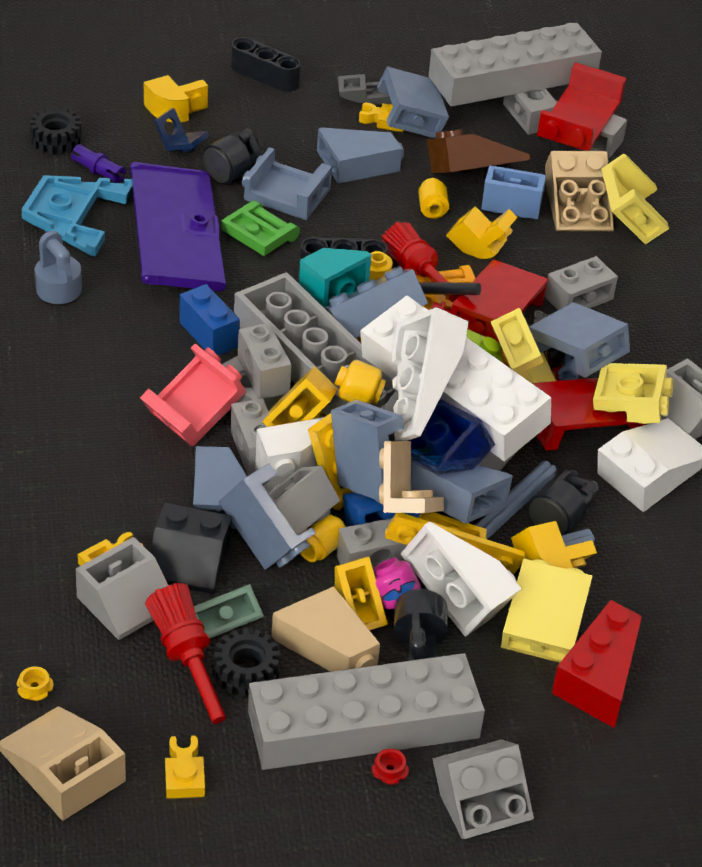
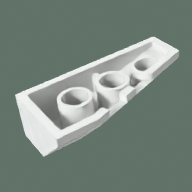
(425, 356)

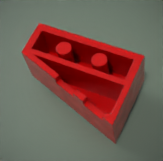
(598, 664)

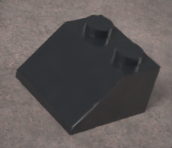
(191, 546)

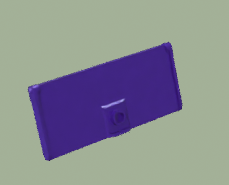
(176, 227)

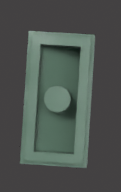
(229, 611)

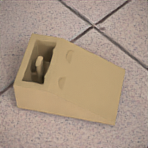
(578, 191)
(65, 760)

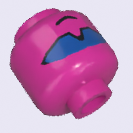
(394, 579)

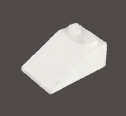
(286, 449)
(649, 461)
(466, 577)

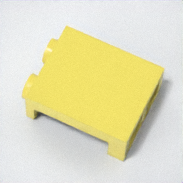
(627, 190)
(521, 347)
(546, 610)

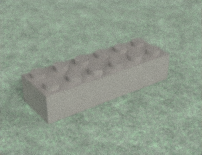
(511, 63)
(364, 711)

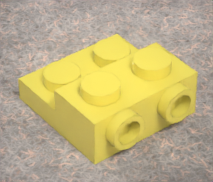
(634, 388)

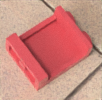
(196, 396)

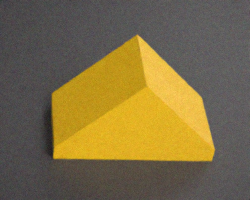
(357, 586)

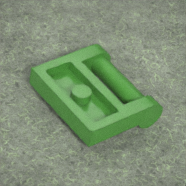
(259, 228)

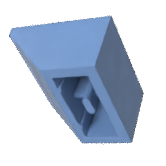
(513, 190)

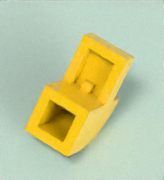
(165, 94)
(479, 236)
(546, 544)

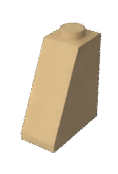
(326, 632)

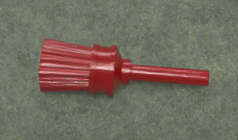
(413, 252)
(184, 639)

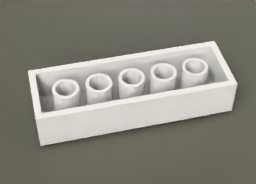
(479, 385)

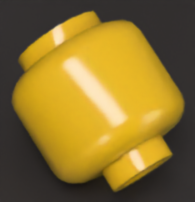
(360, 382)

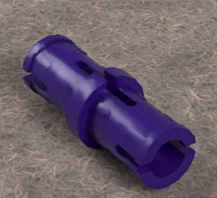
(98, 163)

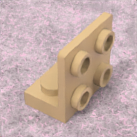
(396, 489)

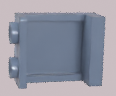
(415, 102)
(286, 187)
(584, 334)
(358, 438)
(262, 522)

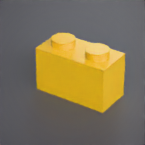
(302, 400)

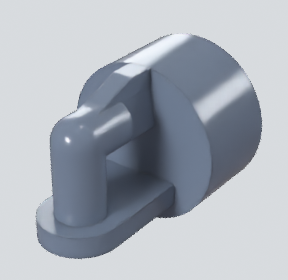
(57, 274)

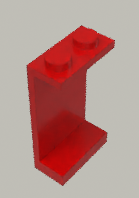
(583, 107)
(502, 291)
(574, 409)

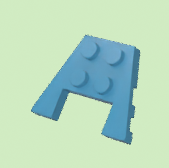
(63, 203)

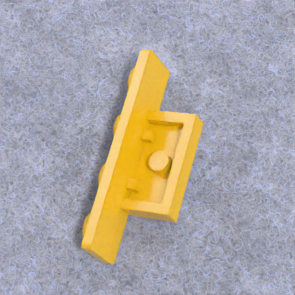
(405, 528)

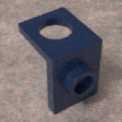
(178, 139)

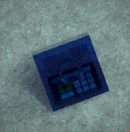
(451, 440)

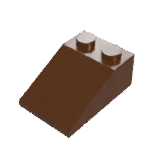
(457, 152)

